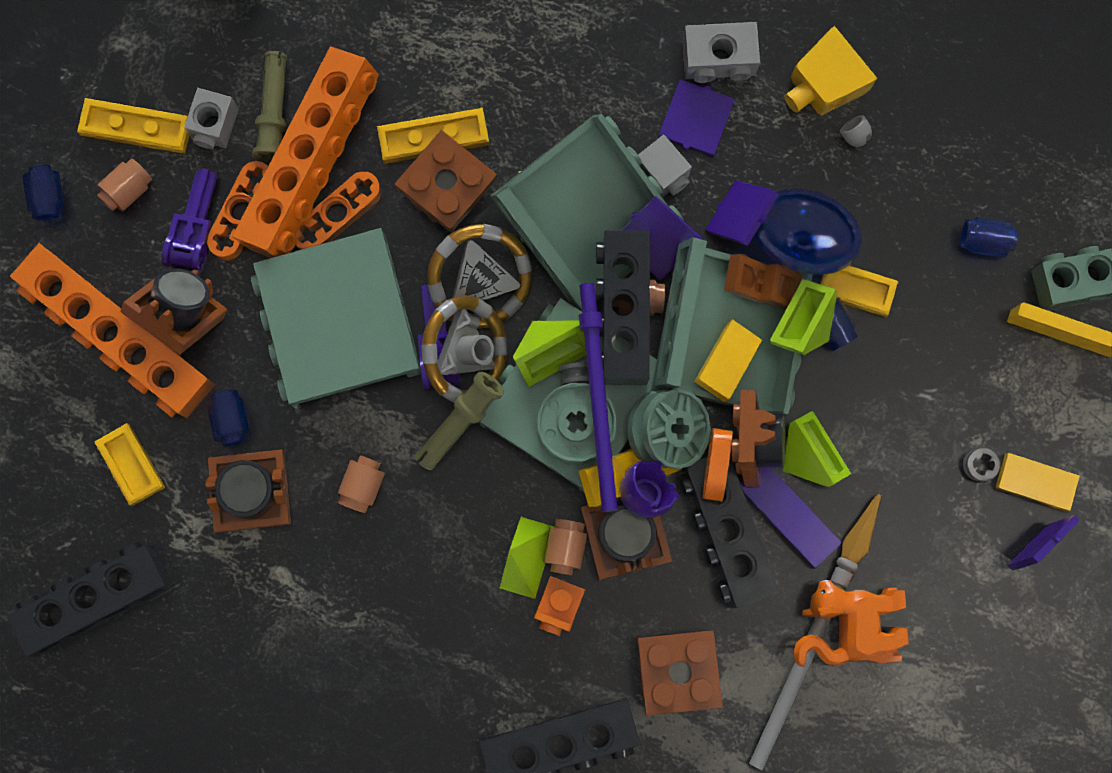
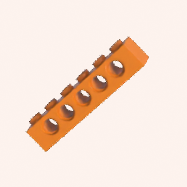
(332, 97)
(44, 269)

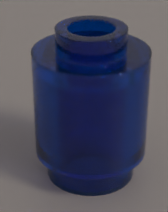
(43, 192)
(988, 236)
(842, 327)
(228, 418)

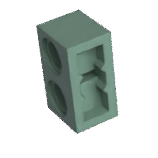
(1078, 285)

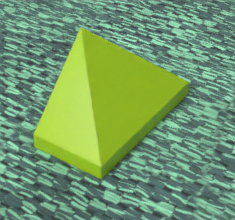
(806, 319)
(548, 347)
(812, 453)
(526, 558)

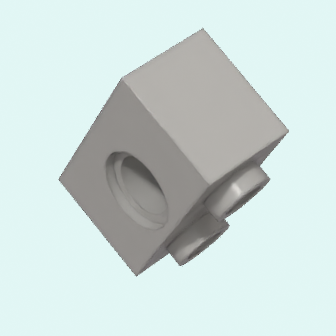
(737, 39)

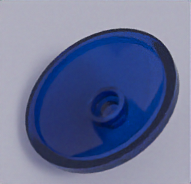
(809, 233)

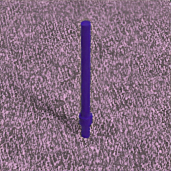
(590, 323)

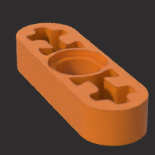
(362, 201)
(219, 229)

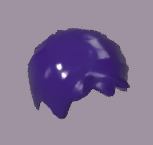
(646, 490)

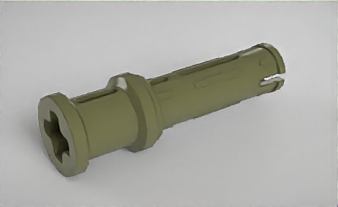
(270, 122)
(468, 410)

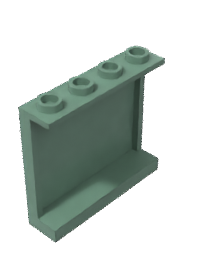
(574, 196)
(335, 317)
(696, 318)
(517, 411)

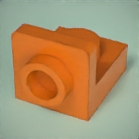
(558, 606)

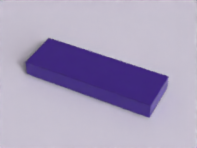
(792, 518)

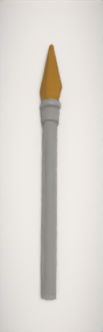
(854, 548)

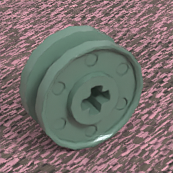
(554, 426)
(669, 428)

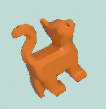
(859, 626)

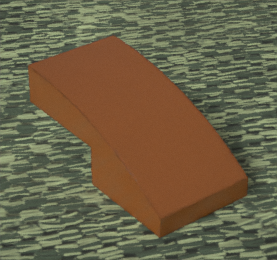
(761, 282)

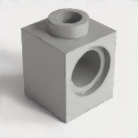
(204, 106)
(665, 165)

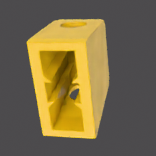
(829, 76)

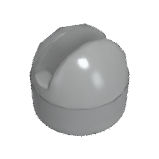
(856, 131)

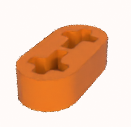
(717, 465)

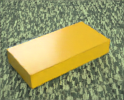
(862, 289)
(728, 360)
(129, 464)
(1037, 482)

